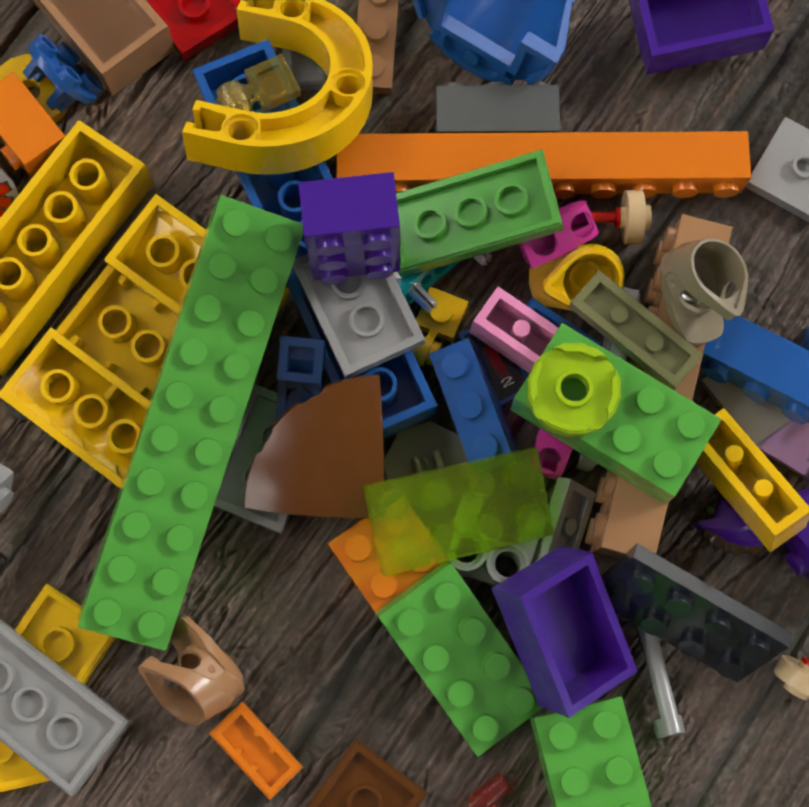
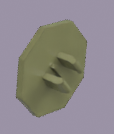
(423, 449)

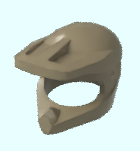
(696, 284)

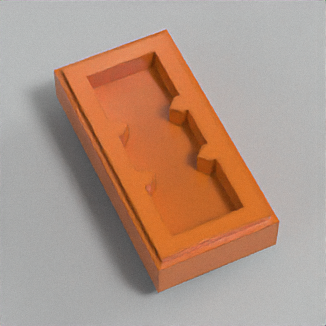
(256, 750)

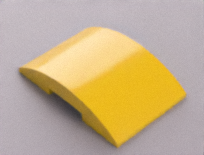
(100, 366)

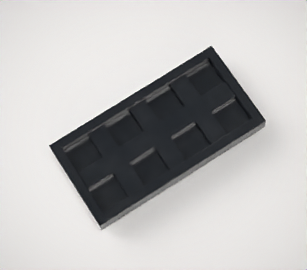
(692, 615)

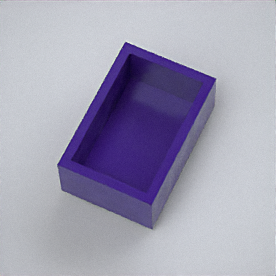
(698, 31)
(351, 227)
(565, 630)

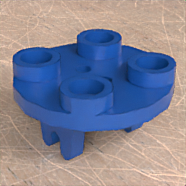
(61, 67)

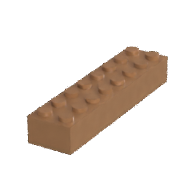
(626, 512)

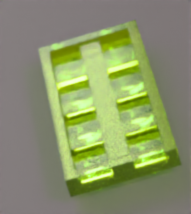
(458, 510)

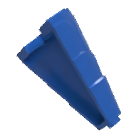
(499, 37)

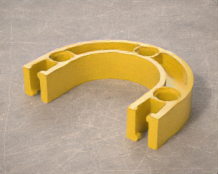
(310, 131)

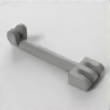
(669, 722)

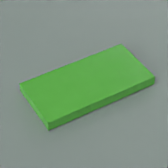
(476, 213)

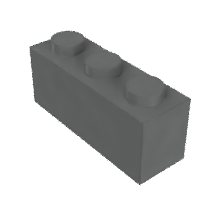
(497, 108)

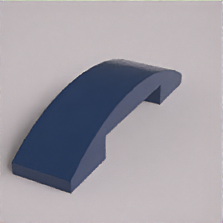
(299, 371)

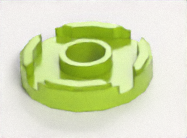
(567, 416)

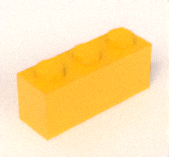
(752, 484)

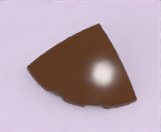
(322, 454)

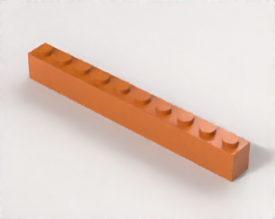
(576, 161)

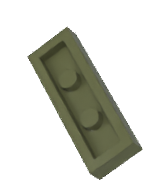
(635, 330)

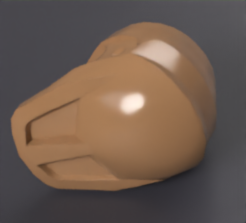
(205, 676)

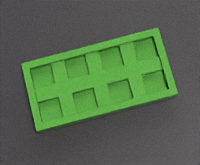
(461, 657)

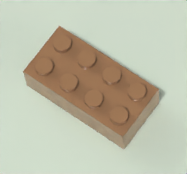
(111, 36)

